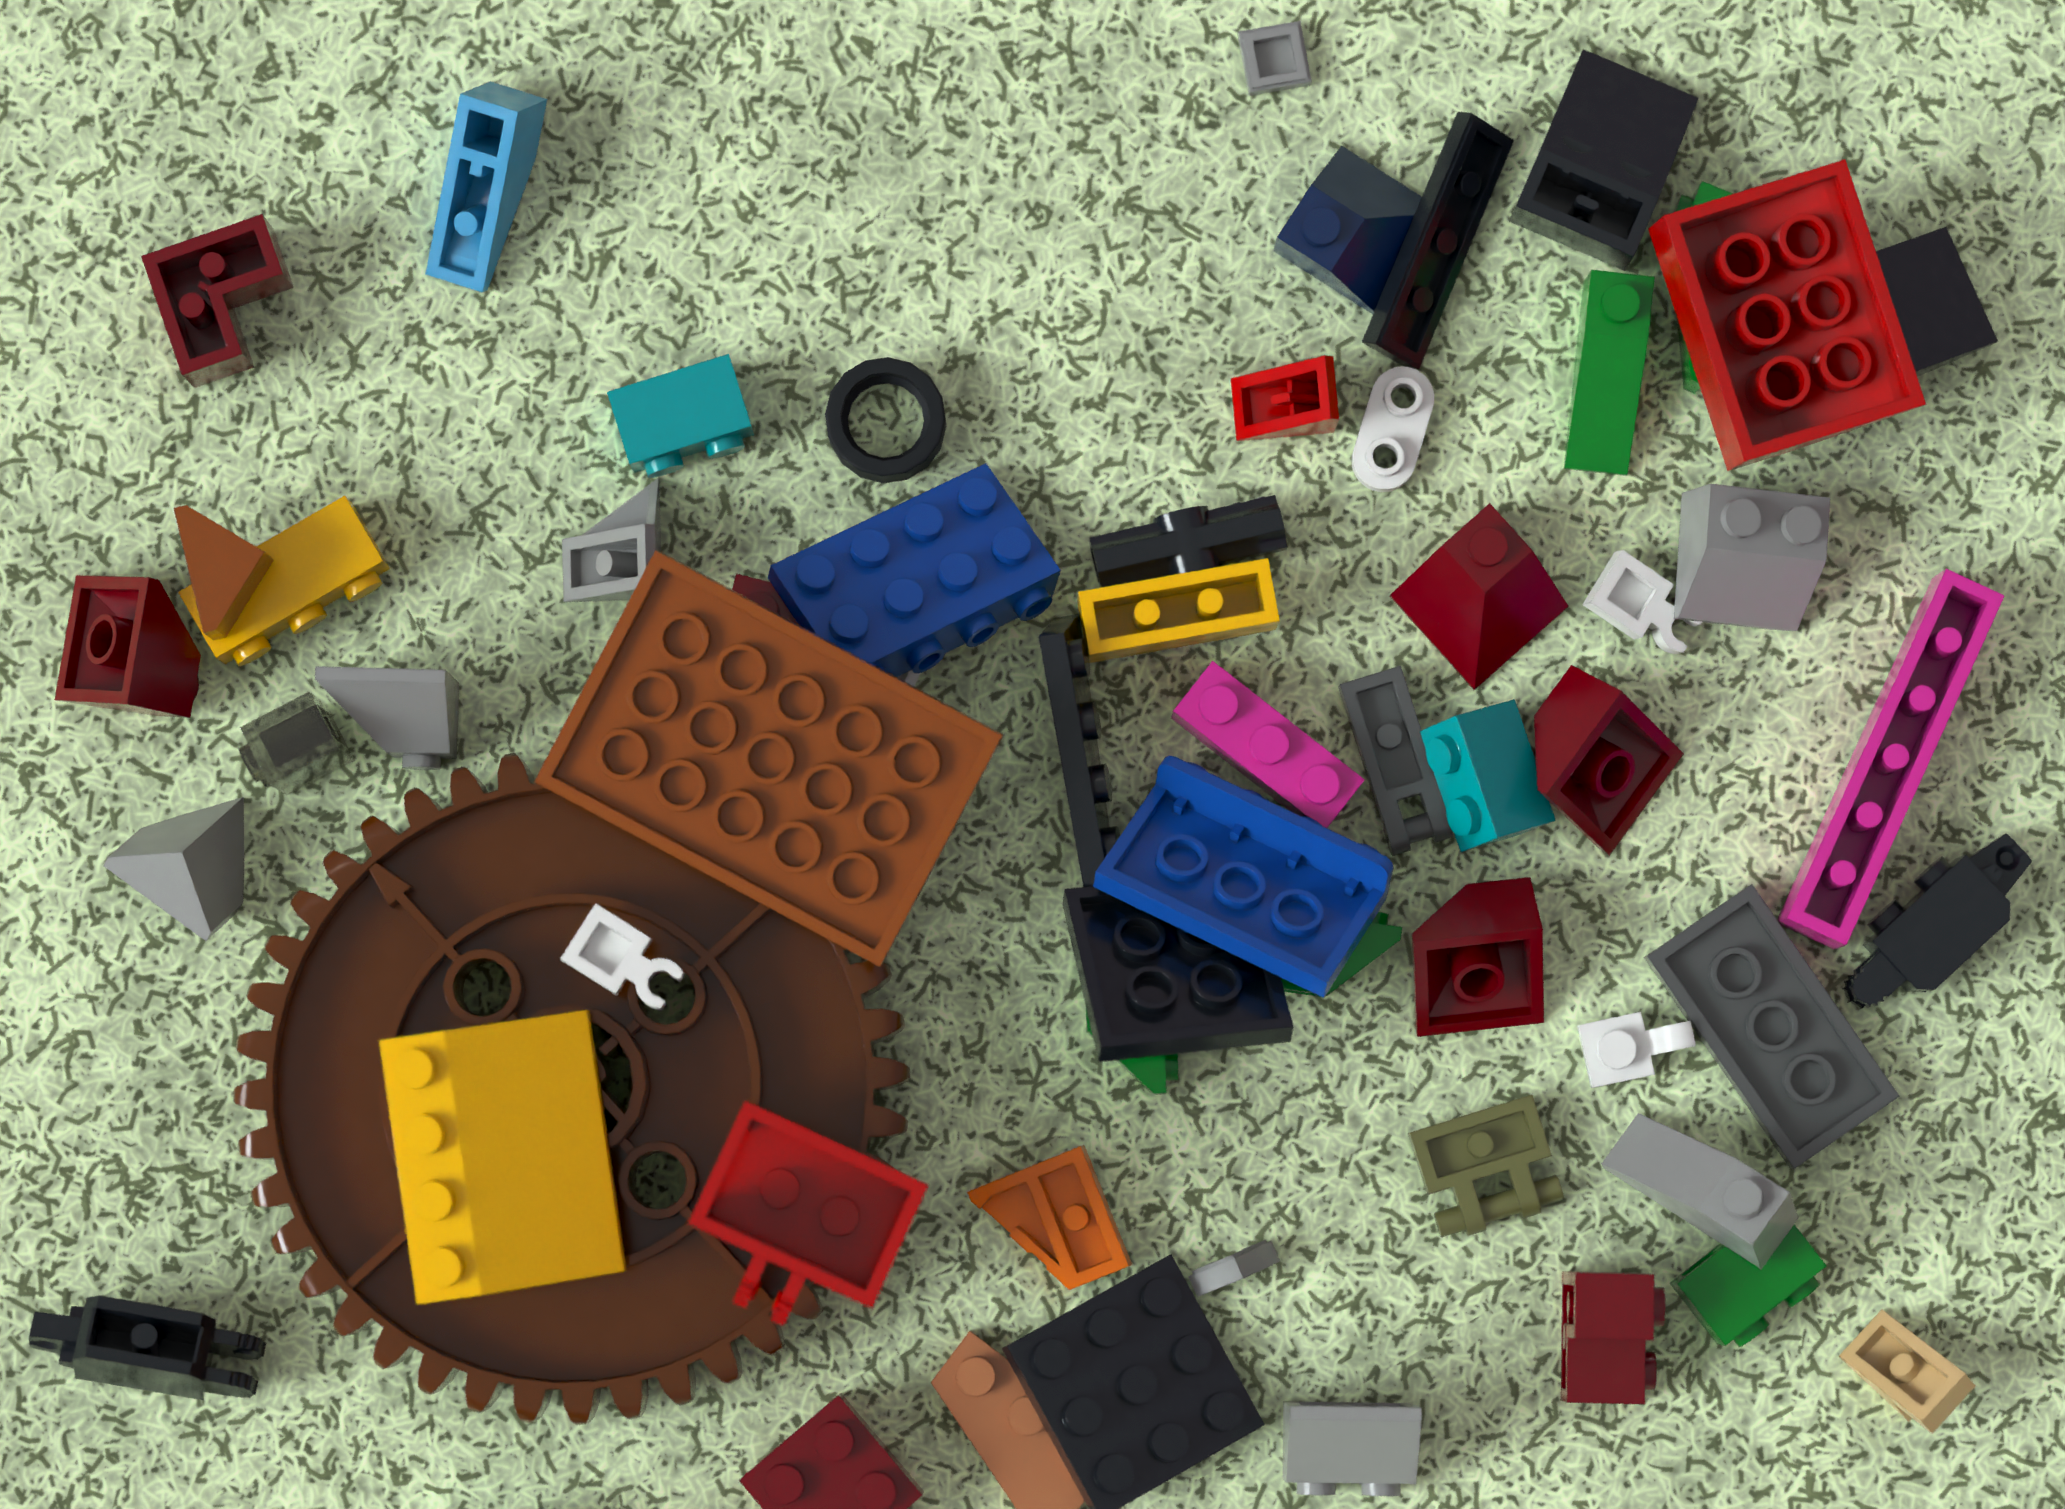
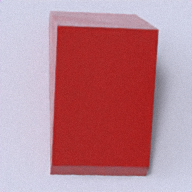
(1286, 400)

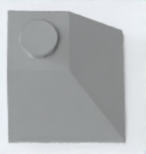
(401, 709)

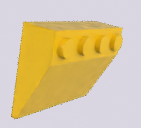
(502, 1156)

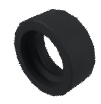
(882, 372)

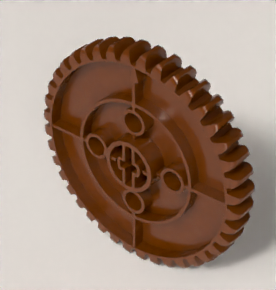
(510, 886)

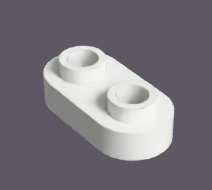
(1392, 428)

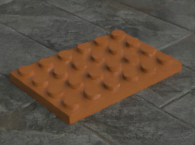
(768, 758)

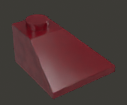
(1480, 597)
(127, 649)
(1599, 757)
(1480, 960)

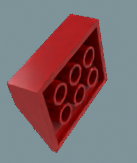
(1786, 314)

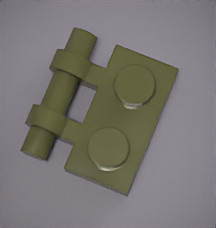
(1481, 1146)

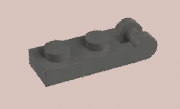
(1394, 757)

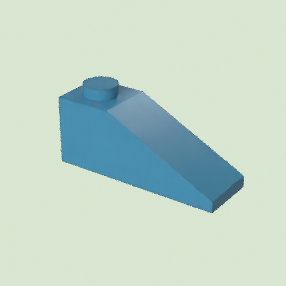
(484, 181)

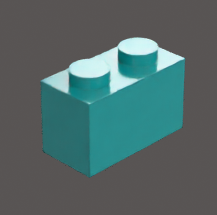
(681, 416)
(1486, 775)

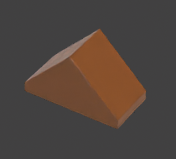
(220, 568)

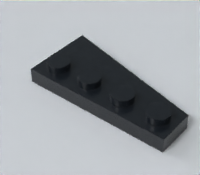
(1077, 733)

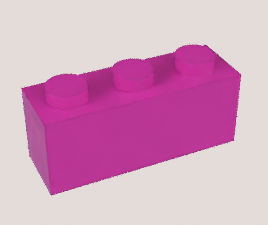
(1266, 746)

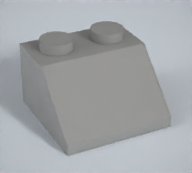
(1749, 556)
(1351, 1445)

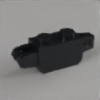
(1939, 926)
(147, 1347)

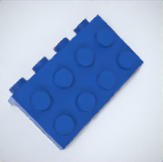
(922, 576)
(1247, 875)

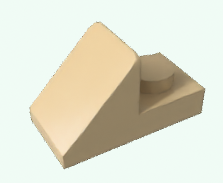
(1907, 1372)

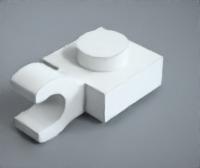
(1622, 1048)

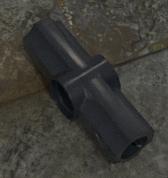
(1189, 541)

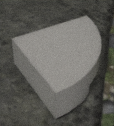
(1233, 1267)

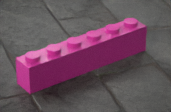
(1890, 759)

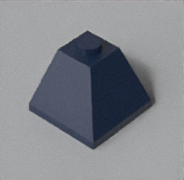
(1349, 228)

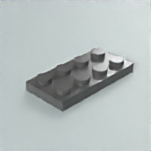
(1771, 1027)

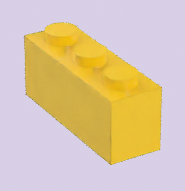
(311, 567)
(1178, 610)

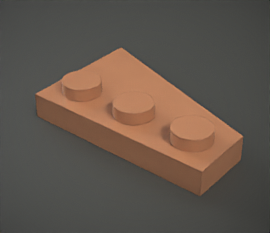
(1004, 1427)

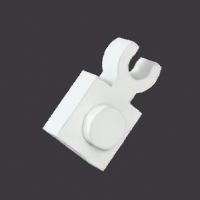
(1634, 600)
(613, 953)

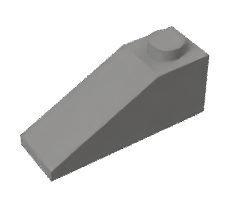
(1704, 1188)

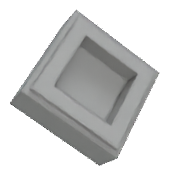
(1274, 58)

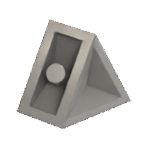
(614, 552)
(189, 865)

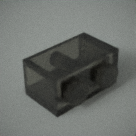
(294, 745)

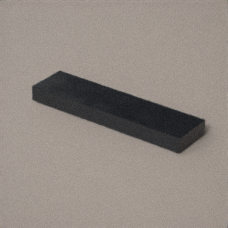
(1438, 240)

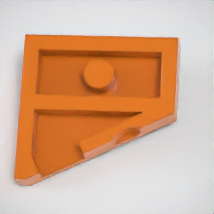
(1059, 1217)

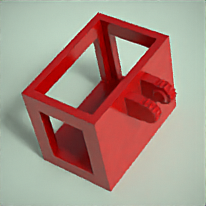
(806, 1209)

